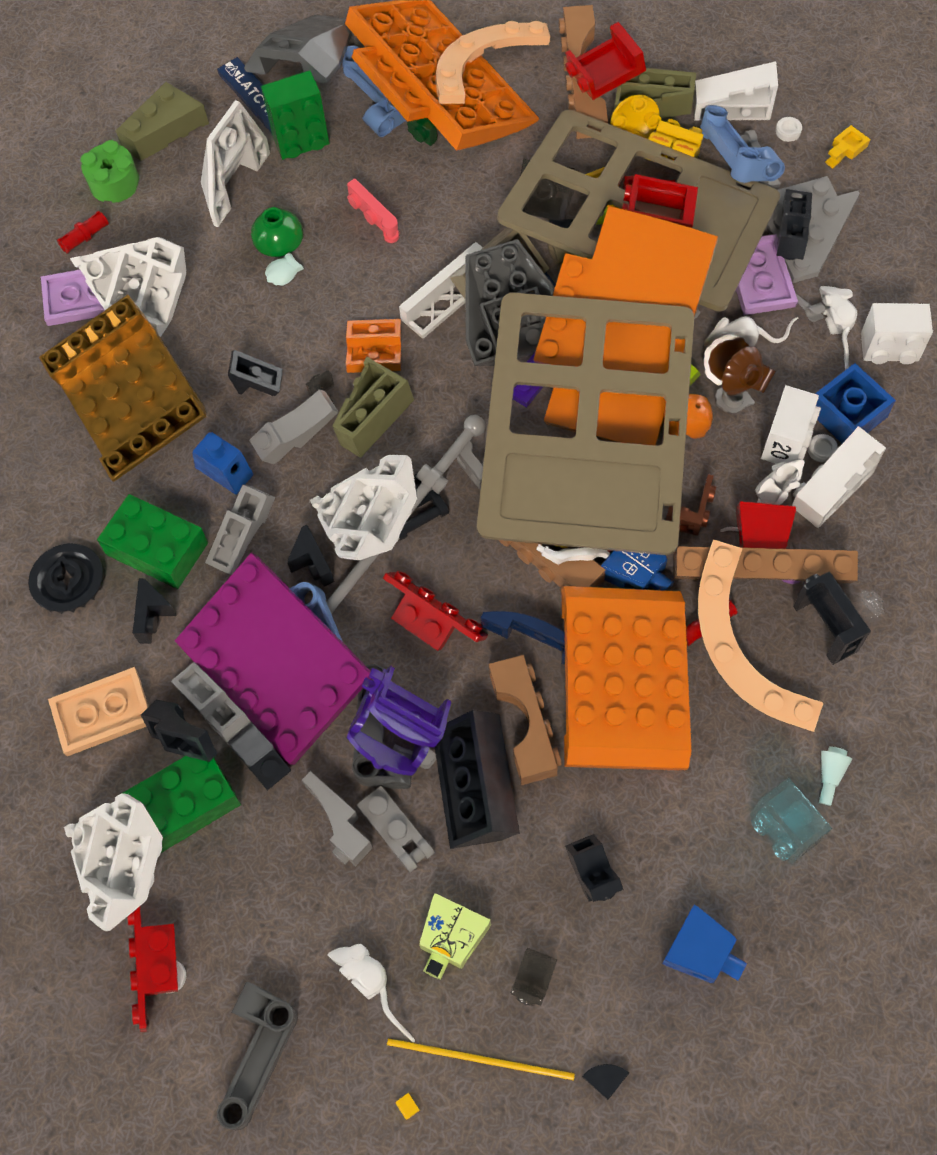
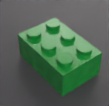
(295, 115)
(153, 541)
(185, 798)

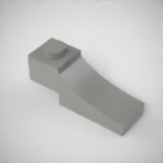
(293, 429)
(239, 528)
(211, 702)
(347, 840)

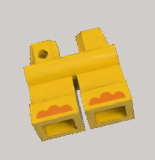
(678, 138)

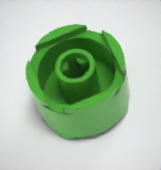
(110, 172)

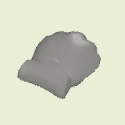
(733, 403)

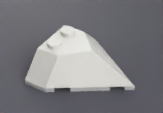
(145, 270)
(369, 508)
(115, 858)

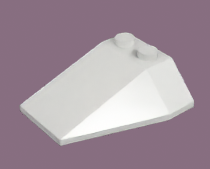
(231, 143)

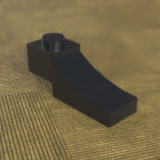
(794, 224)
(177, 736)

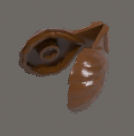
(736, 365)

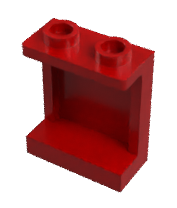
(607, 63)

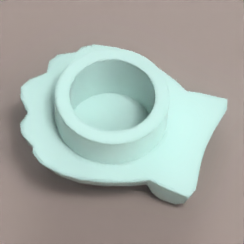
(283, 270)

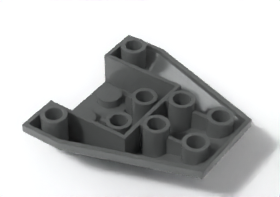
(314, 41)
(488, 279)

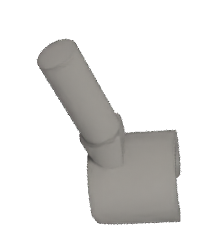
(813, 312)
(428, 761)

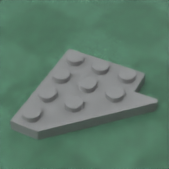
(827, 220)

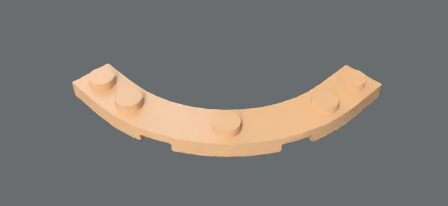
(472, 45)
(728, 657)

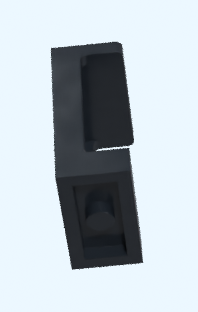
(836, 612)

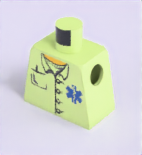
(450, 935)

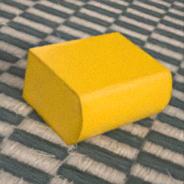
(407, 1106)

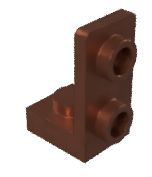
(691, 521)

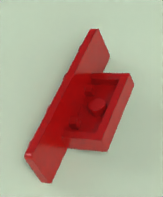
(427, 616)
(155, 963)

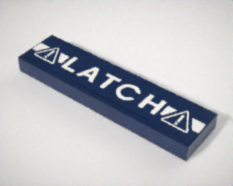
(246, 87)

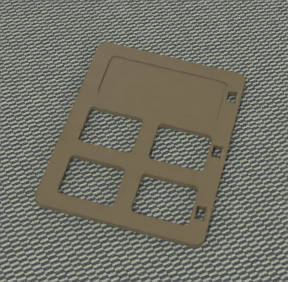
(721, 206)
(580, 486)

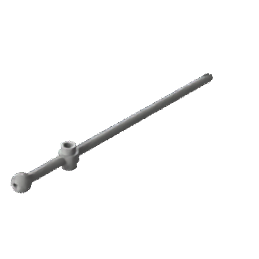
(430, 480)

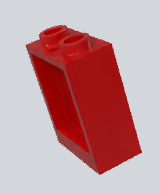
(664, 194)

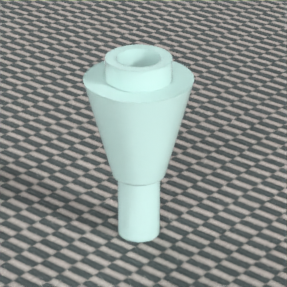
(834, 765)

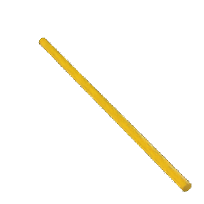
(481, 1059)

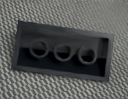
(476, 781)

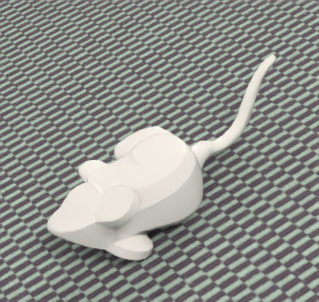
(840, 314)
(745, 328)
(778, 484)
(366, 975)

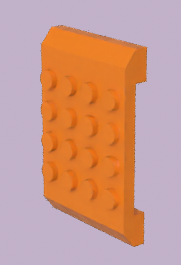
(626, 679)

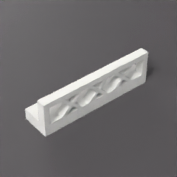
(433, 291)

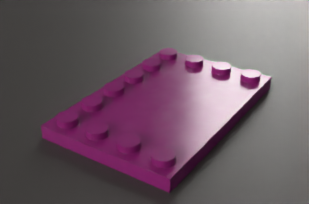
(273, 658)

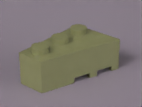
(668, 88)
(161, 121)
(372, 407)

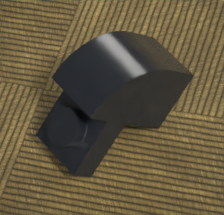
(593, 869)

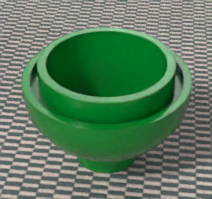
(276, 232)

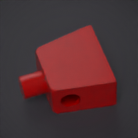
(764, 525)

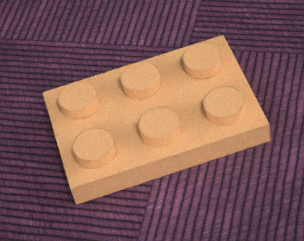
(99, 711)

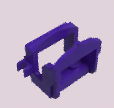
(401, 714)

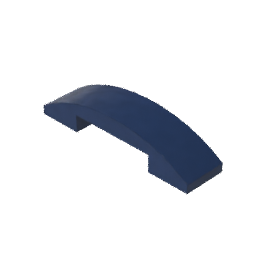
(504, 622)

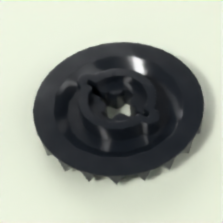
(49, 569)

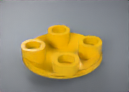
(637, 115)

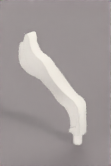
(572, 554)

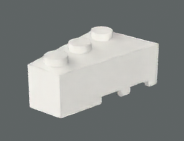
(743, 93)
(838, 477)

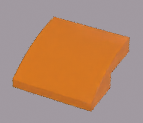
(375, 339)

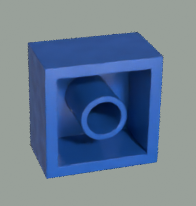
(851, 402)

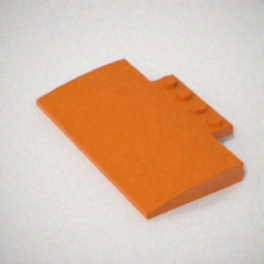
(402, 58)
(638, 263)

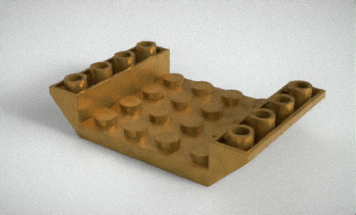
(124, 386)

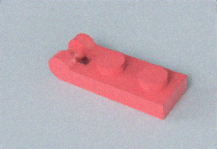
(373, 210)

